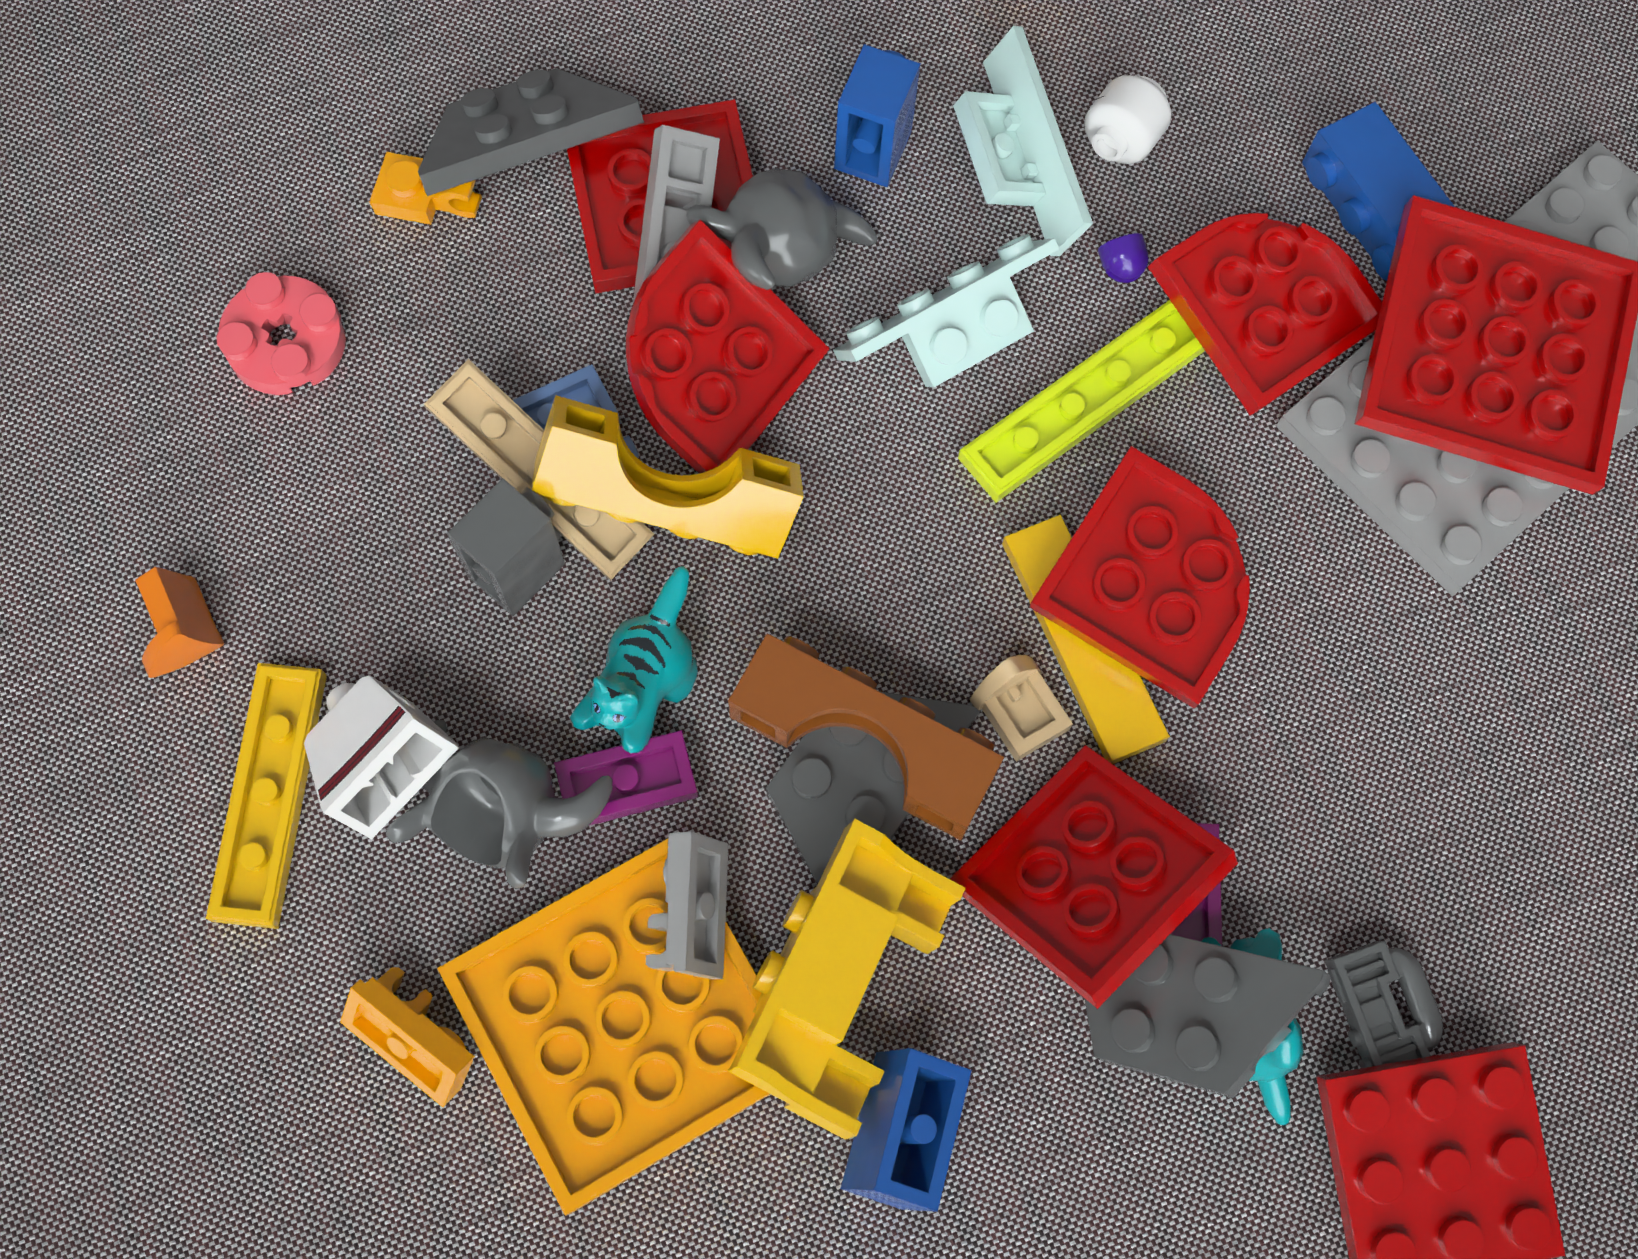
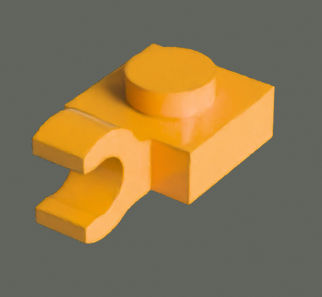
(402, 194)

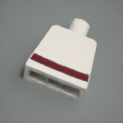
(372, 754)

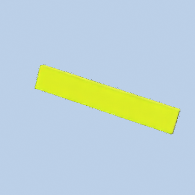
(1080, 402)

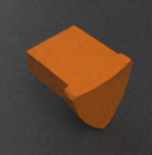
(180, 619)

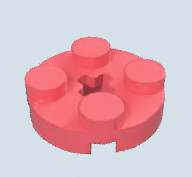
(274, 302)

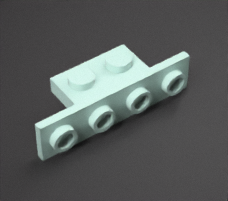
(1020, 144)
(959, 323)

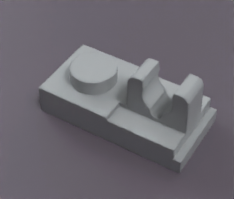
(696, 907)

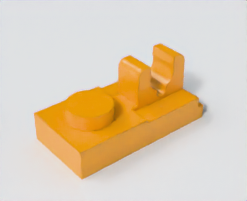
(405, 1037)

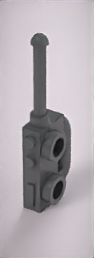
(1374, 1019)

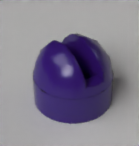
(1124, 257)

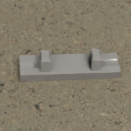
(678, 178)

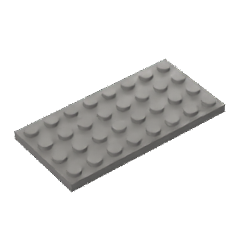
(1435, 503)

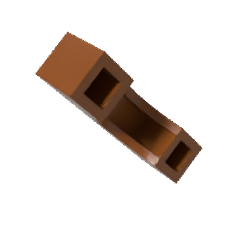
(794, 693)

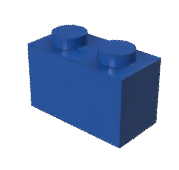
(876, 115)
(907, 1131)

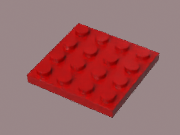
(1502, 345)

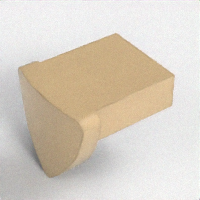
(1021, 706)

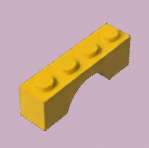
(738, 504)

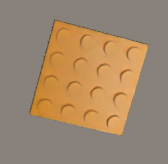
(593, 1044)

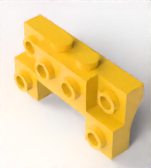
(825, 969)

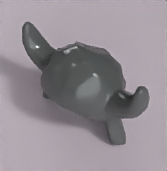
(783, 228)
(498, 806)

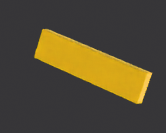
(1106, 691)
(266, 797)

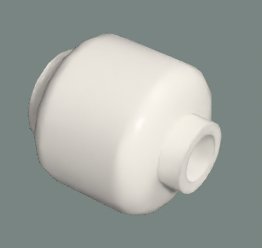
(1128, 119)

